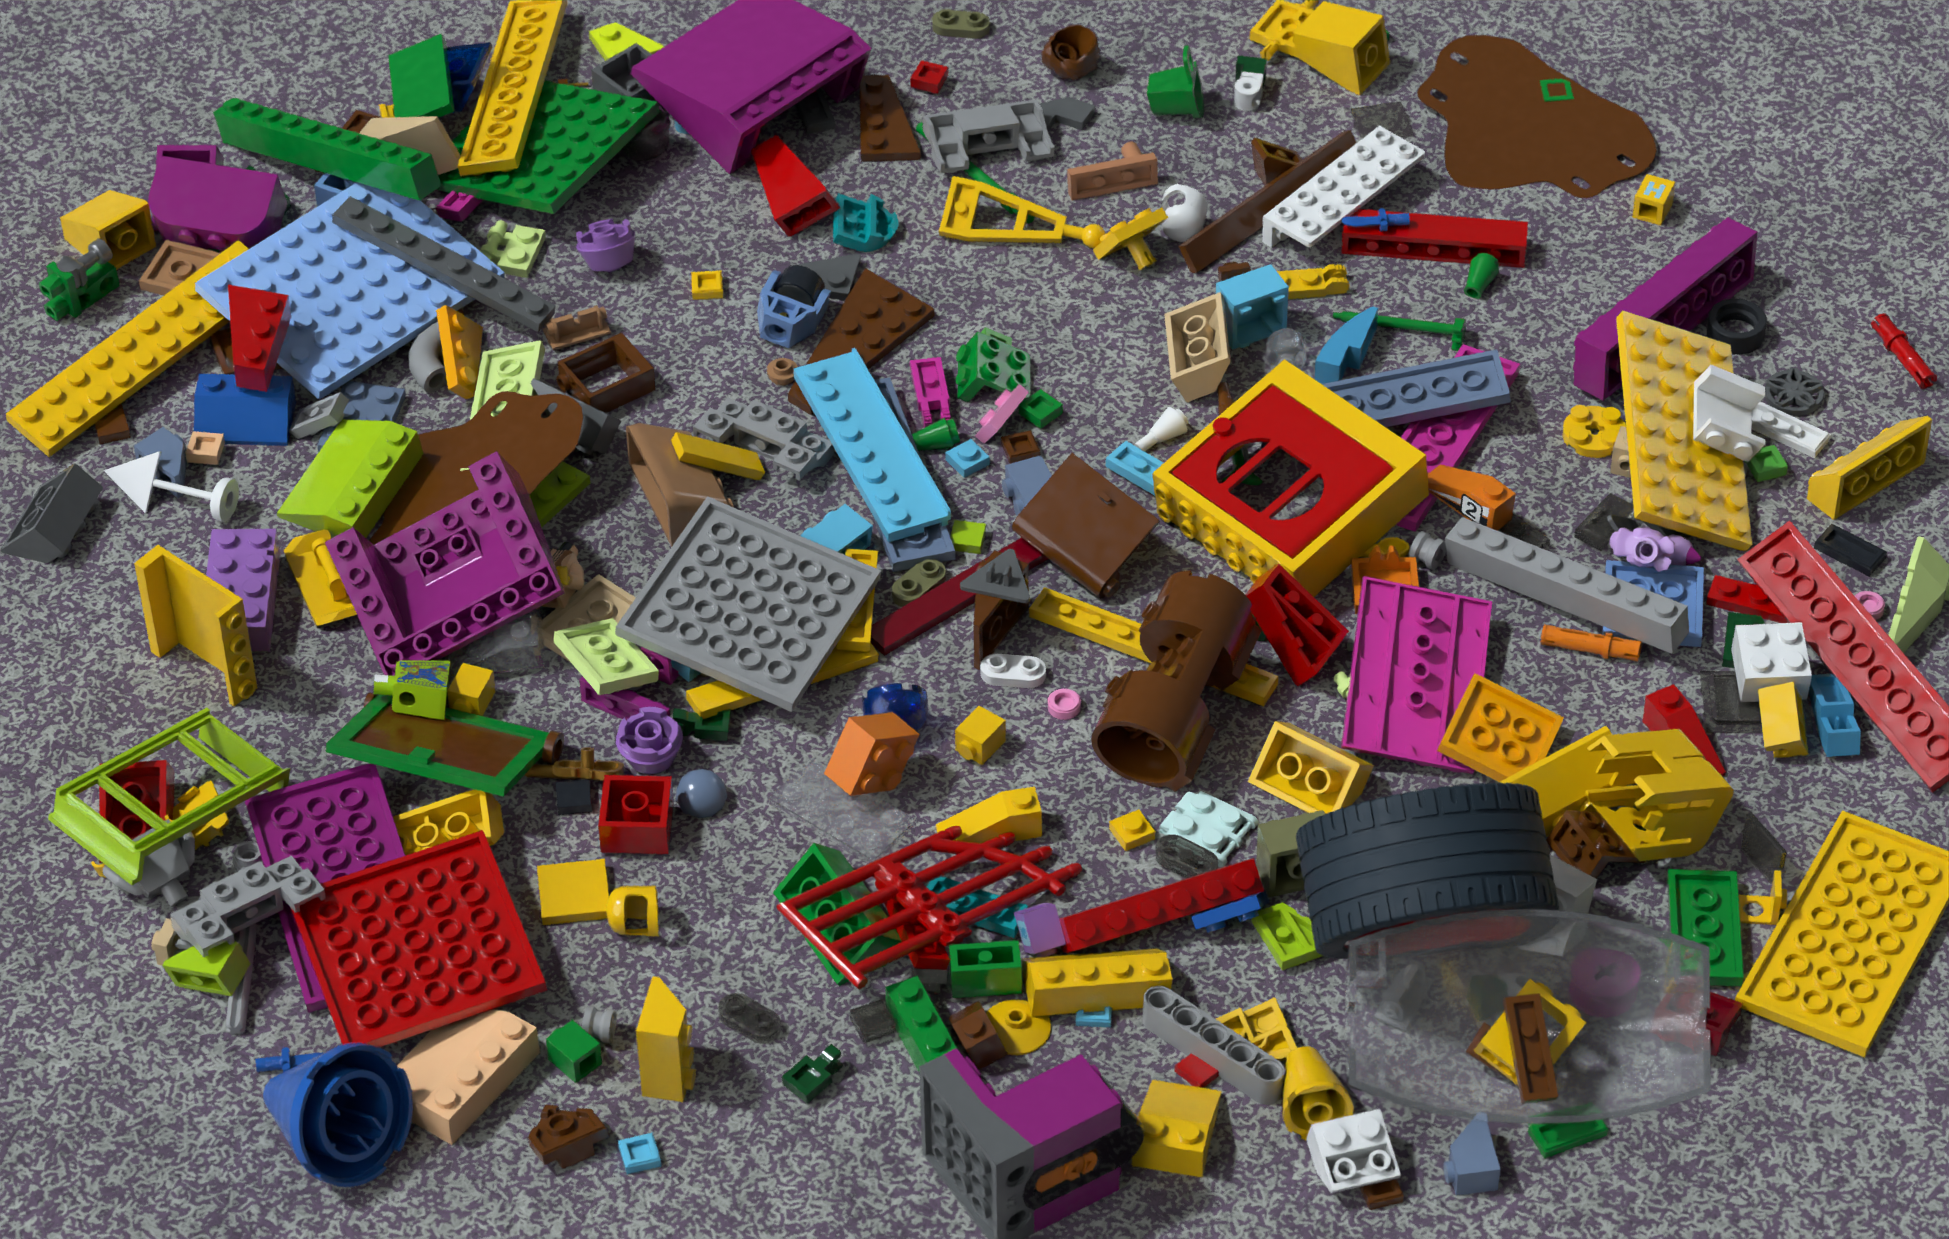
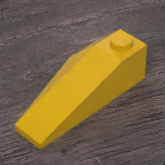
(450, 820)

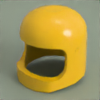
(635, 903)

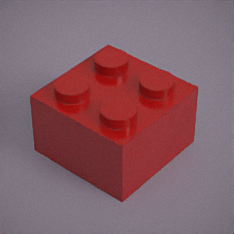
(636, 814)

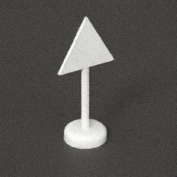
(138, 479)

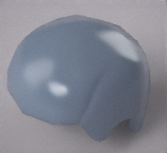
(701, 793)

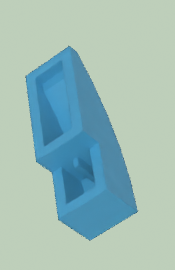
(1346, 347)
(1834, 716)

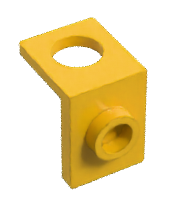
(1770, 904)

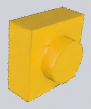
(1132, 830)

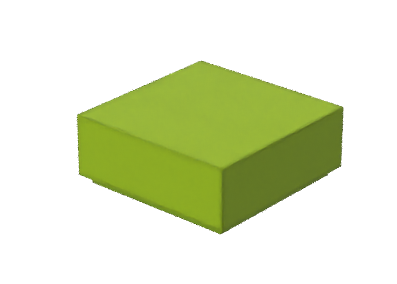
(968, 536)

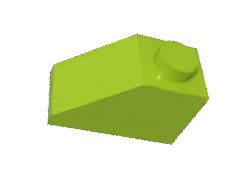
(215, 973)

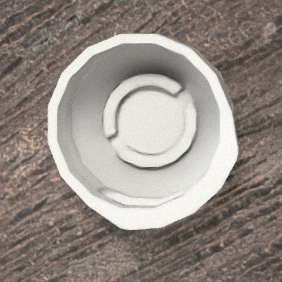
(1187, 218)

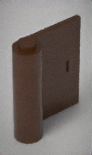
(1083, 531)

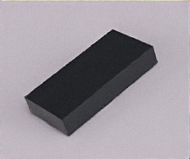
(1850, 550)

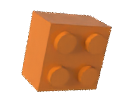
(871, 753)

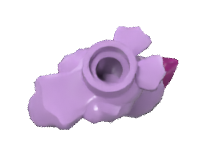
(1650, 548)

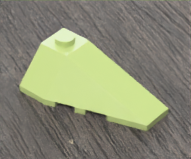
(1921, 596)

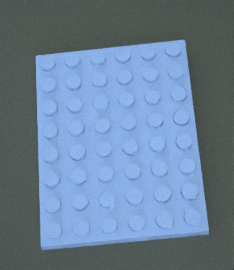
(344, 293)

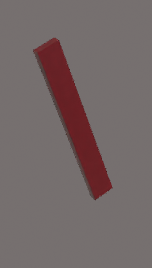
(938, 604)

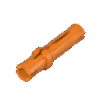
(1599, 644)

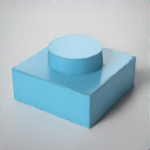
(967, 458)

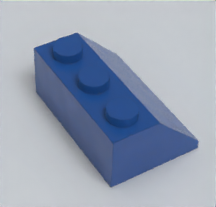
(244, 413)

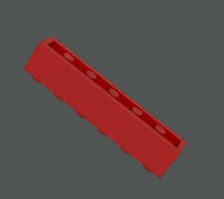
(1439, 239)
(1160, 905)

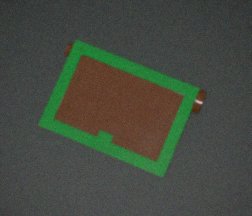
(455, 750)

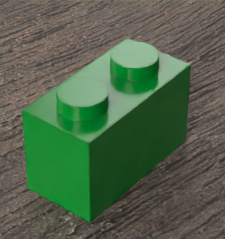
(985, 969)

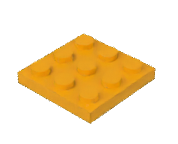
(1498, 730)

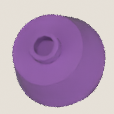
(607, 245)
(649, 740)

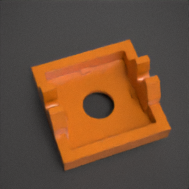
(1383, 567)

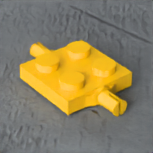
(1278, 24)

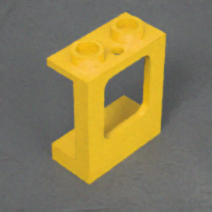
(1496, 1046)

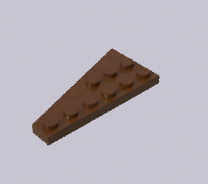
(873, 321)

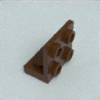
(1588, 842)

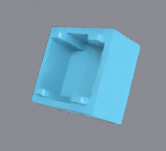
(1254, 305)

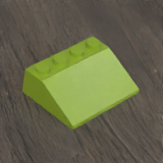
(353, 477)

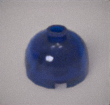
(905, 703)

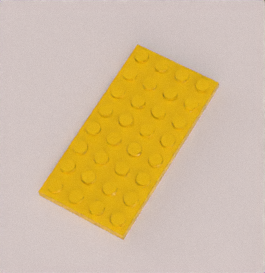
(1672, 476)
(1850, 934)

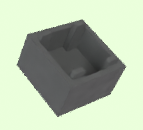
(615, 74)

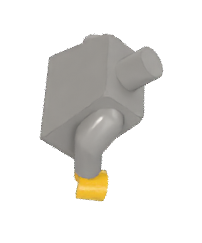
(161, 869)

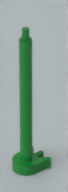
(1457, 329)

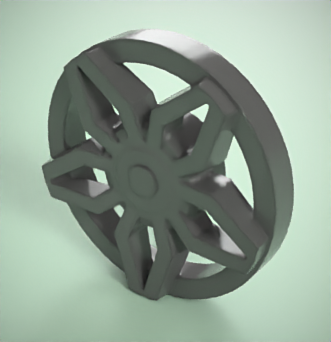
(1794, 392)

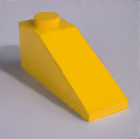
(1005, 812)

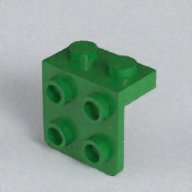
(991, 364)

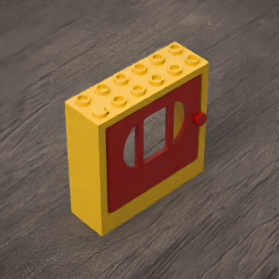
(1365, 469)

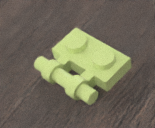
(520, 249)

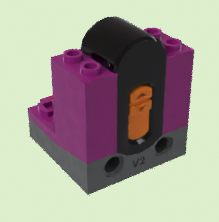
(1030, 1150)

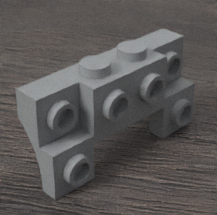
(987, 130)
(767, 433)
(243, 901)

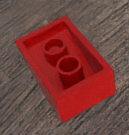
(147, 782)

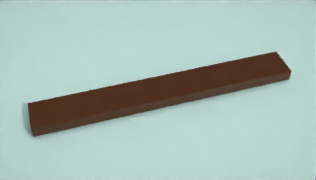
(1248, 215)

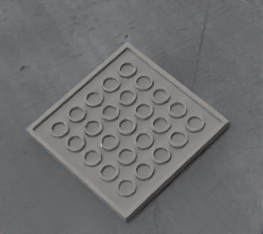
(748, 603)

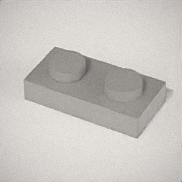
(319, 416)

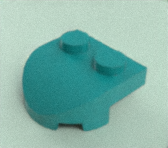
(863, 224)

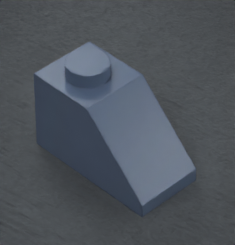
(172, 458)
(1473, 1161)

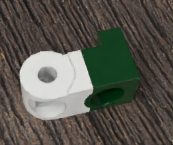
(1249, 82)

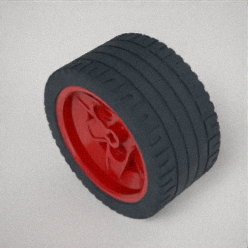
(1423, 860)

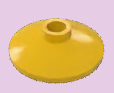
(1023, 1035)

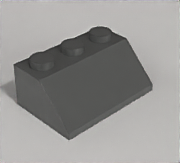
(54, 516)

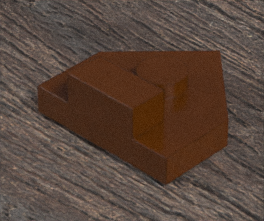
(566, 1135)

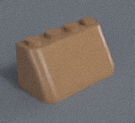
(670, 486)

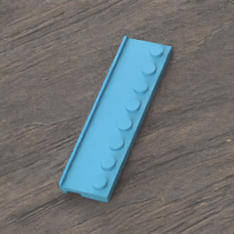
(872, 445)

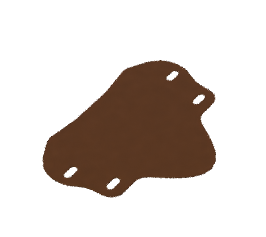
(1510, 137)
(517, 433)

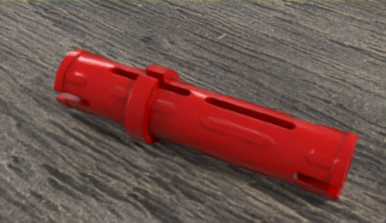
(1897, 342)

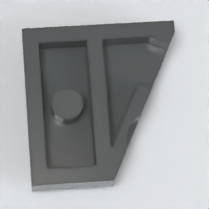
(837, 274)

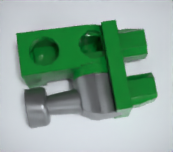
(79, 282)

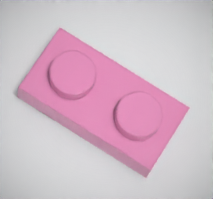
(993, 420)

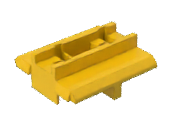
(194, 798)

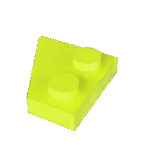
(615, 38)

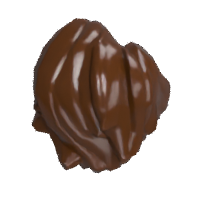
(1072, 52)

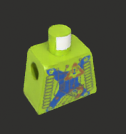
(417, 687)

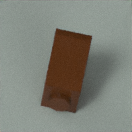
(978, 1035)

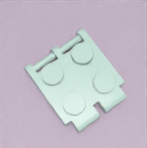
(1209, 823)

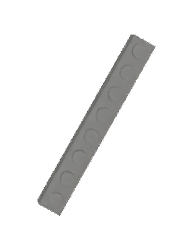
(1567, 585)

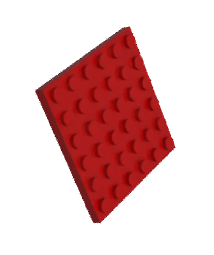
(418, 943)

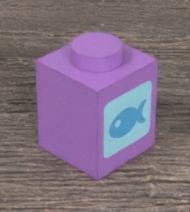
(1040, 929)

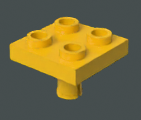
(1131, 236)

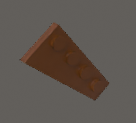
(883, 123)

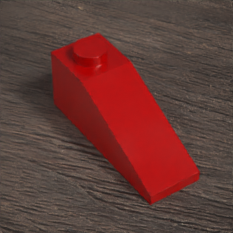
(1671, 710)

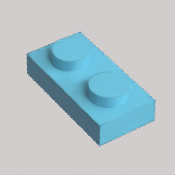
(1134, 465)

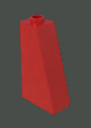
(791, 188)

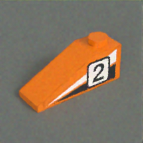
(1473, 495)

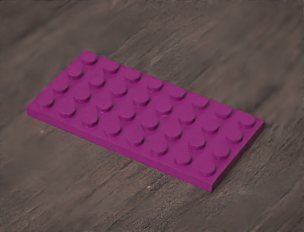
(331, 829)

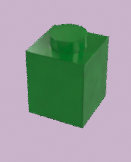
(573, 1051)

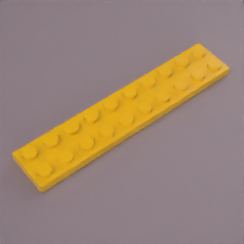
(512, 87)
(121, 363)

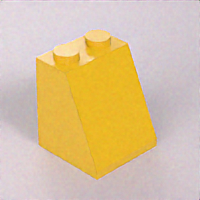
(1344, 45)
(117, 220)

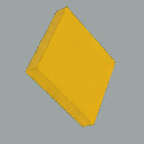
(573, 891)

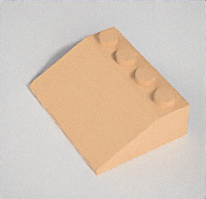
(465, 1068)

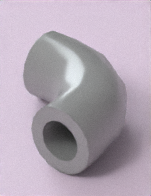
(425, 360)

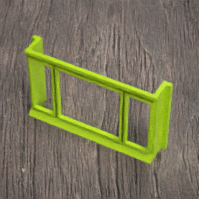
(120, 851)

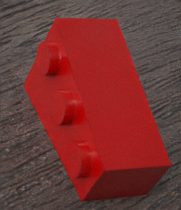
(257, 334)
(1294, 623)

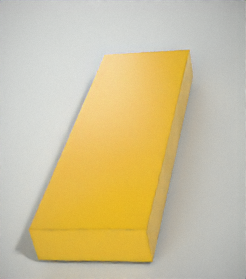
(717, 456)

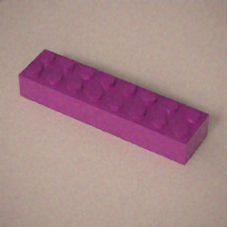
(1675, 295)

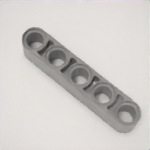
(1199, 1033)

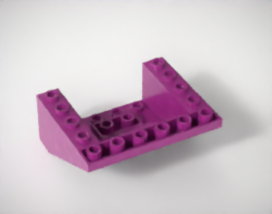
(749, 69)
(451, 571)

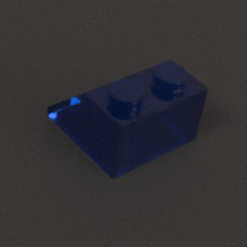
(465, 68)

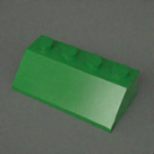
(818, 867)

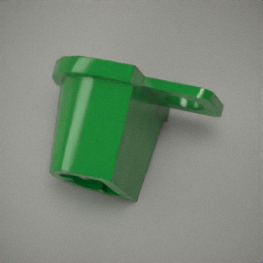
(1177, 89)

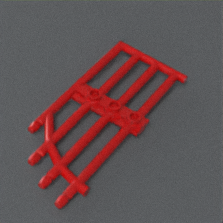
(920, 902)

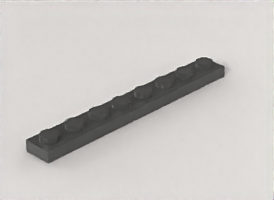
(444, 264)

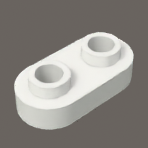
(1013, 670)

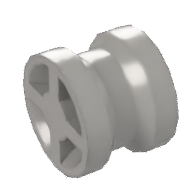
(1428, 550)
(600, 1024)

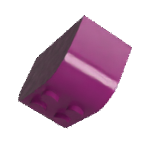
(214, 204)

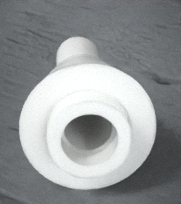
(1169, 425)

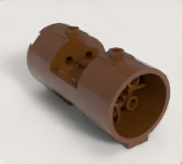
(1154, 717)

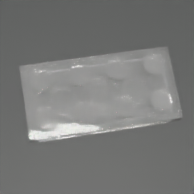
(855, 823)

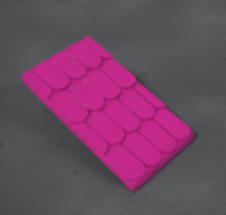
(1411, 669)

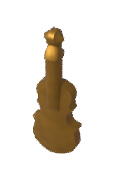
(573, 769)

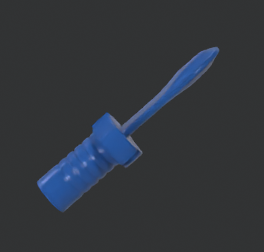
(1383, 220)
(282, 1062)

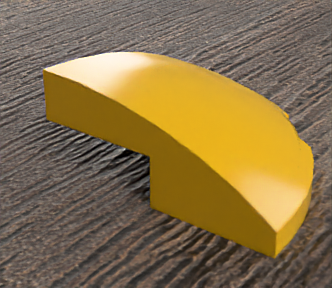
(1263, 1027)

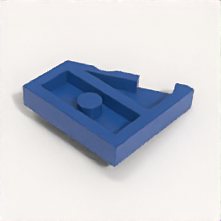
(1243, 908)

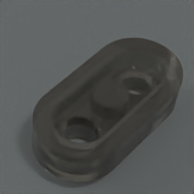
(1189, 856)
(747, 1018)

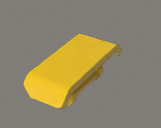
(318, 578)

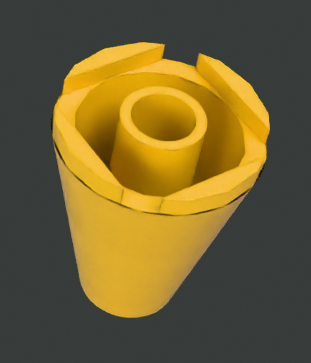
(1312, 1092)

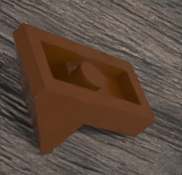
(1272, 159)

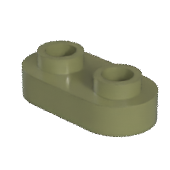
(960, 24)
(920, 580)

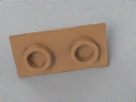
(570, 331)

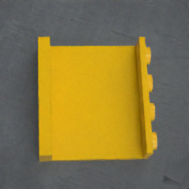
(199, 614)

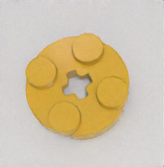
(1578, 433)

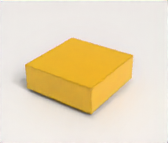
(707, 285)

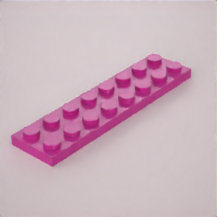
(1449, 438)

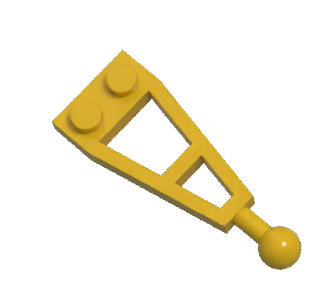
(962, 207)

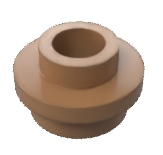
(781, 371)

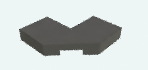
(1067, 112)

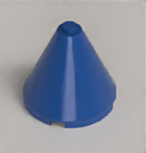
(343, 1112)

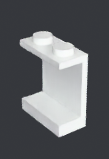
(1724, 412)

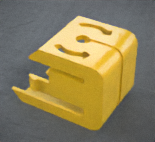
(1675, 793)

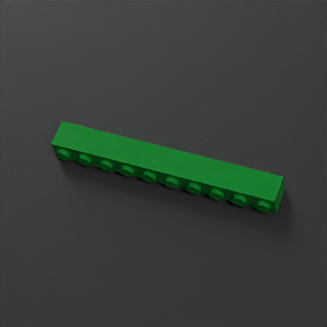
(327, 148)

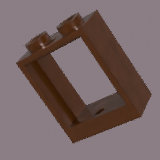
(600, 357)

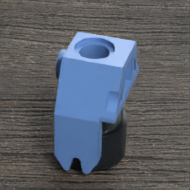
(800, 295)

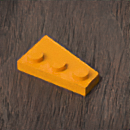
(461, 350)

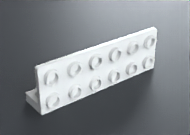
(1341, 188)

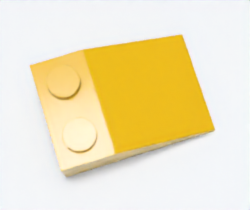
(1177, 1128)

